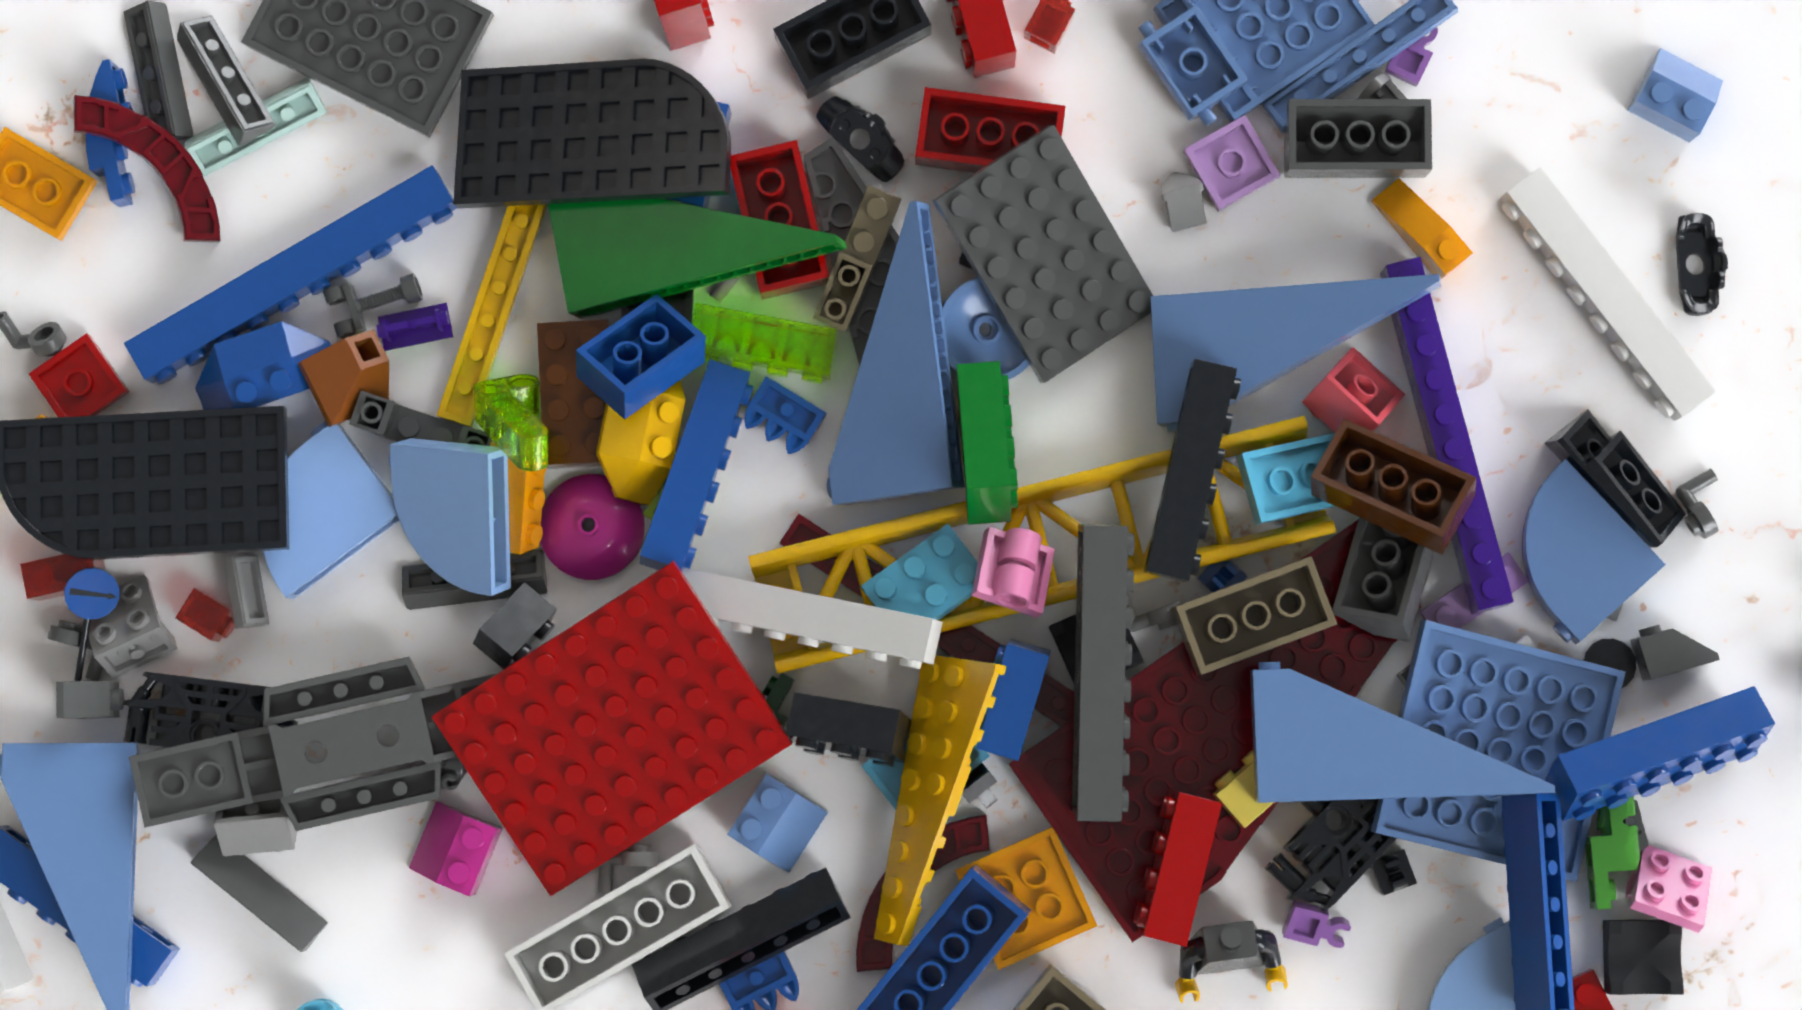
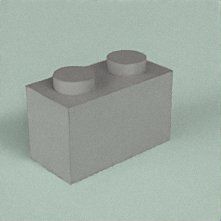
(254, 829)

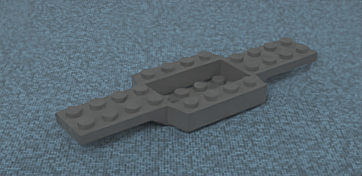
(273, 763)

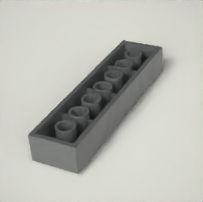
(1100, 672)

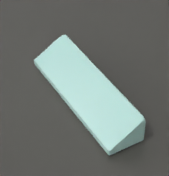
(288, 109)

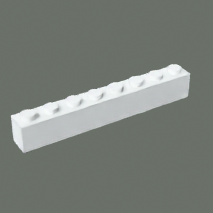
(1607, 295)
(817, 619)

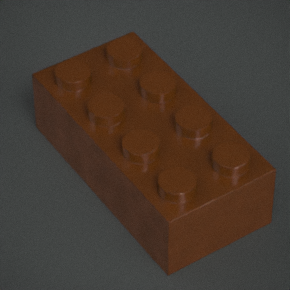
(567, 405)
(1393, 486)

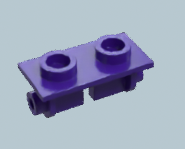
(414, 327)

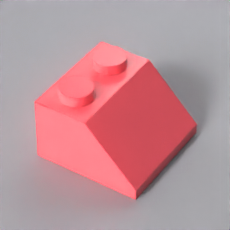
(1353, 392)

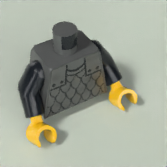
(1227, 949)

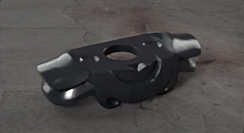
(881, 155)
(1697, 237)

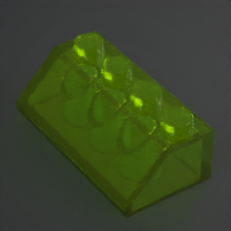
(767, 342)

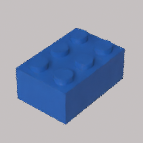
(640, 356)
(1016, 696)

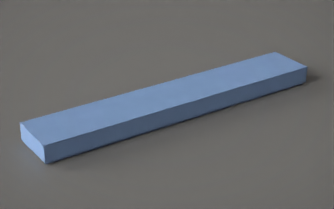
(1362, 55)

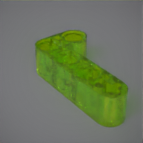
(508, 415)

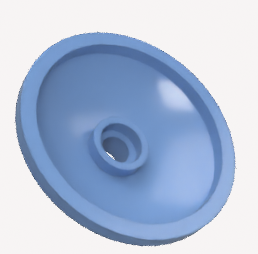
(963, 314)

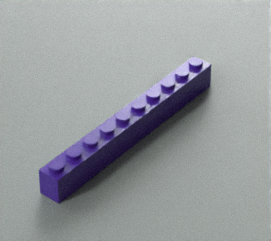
(1449, 441)

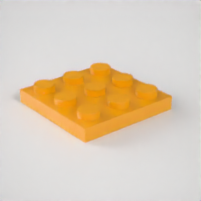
(1045, 882)

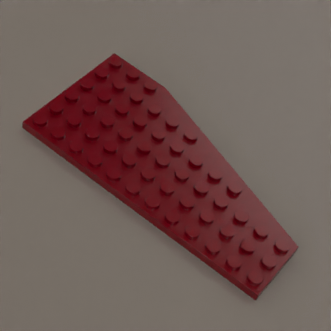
(1184, 740)

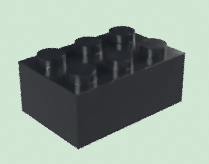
(848, 729)

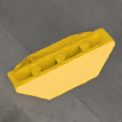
(642, 447)

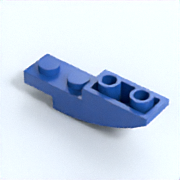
(103, 155)

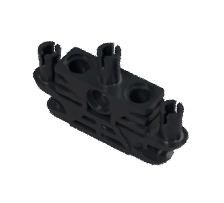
(195, 696)
(1315, 841)

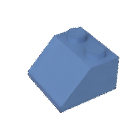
(1676, 96)
(777, 823)

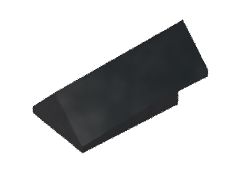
(1619, 477)

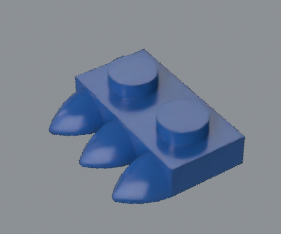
(784, 413)
(760, 984)

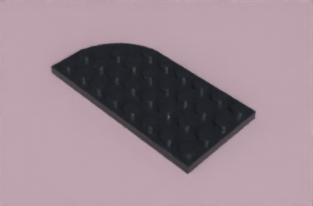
(588, 135)
(150, 482)

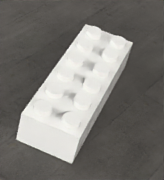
(618, 929)

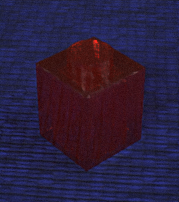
(1049, 23)
(207, 615)

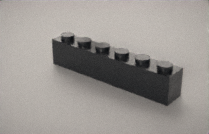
(1191, 471)
(741, 941)

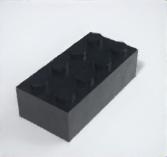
(848, 37)

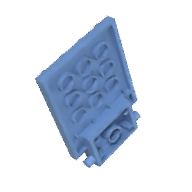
(1243, 48)

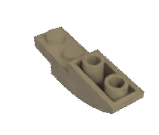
(858, 261)

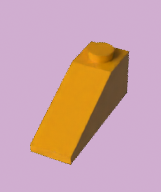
(1422, 229)

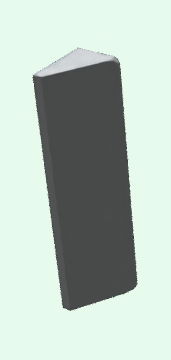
(158, 68)
(224, 79)
(427, 589)
(261, 895)

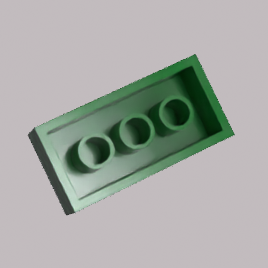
(987, 443)

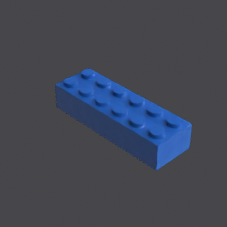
(1660, 753)
(951, 947)

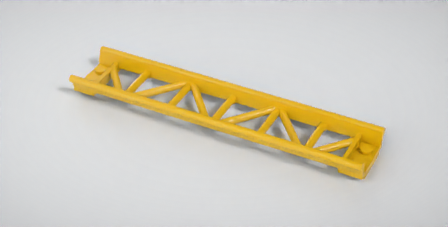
(780, 565)

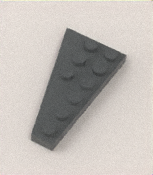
(838, 197)

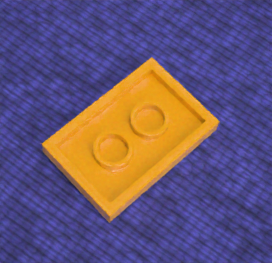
(40, 185)

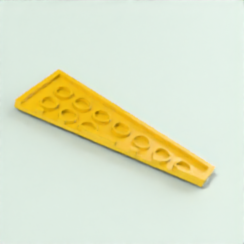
(935, 770)

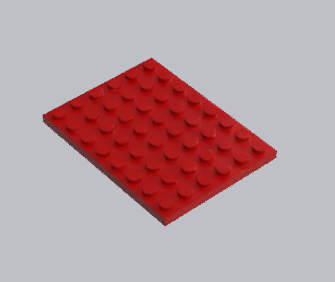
(612, 728)

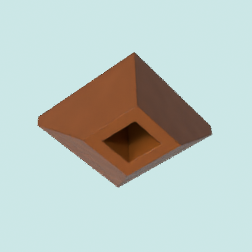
(343, 371)

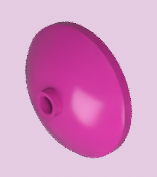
(594, 553)

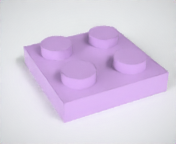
(1231, 163)

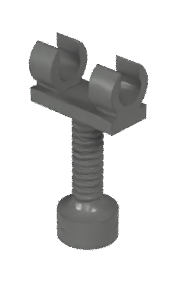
(407, 289)

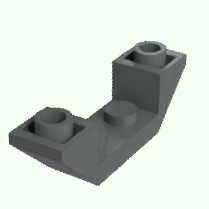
(401, 423)

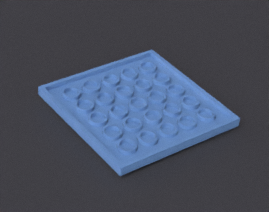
(1507, 705)

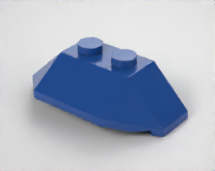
(257, 367)

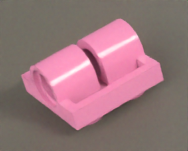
(1013, 570)
(1670, 888)

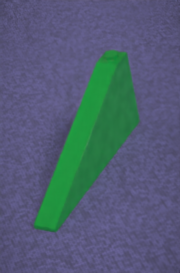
(647, 247)

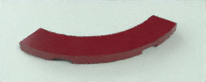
(162, 153)
(962, 839)

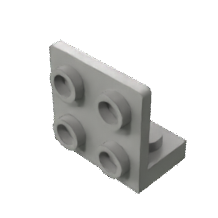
(131, 631)

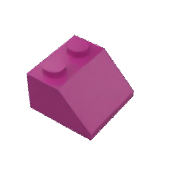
(455, 849)

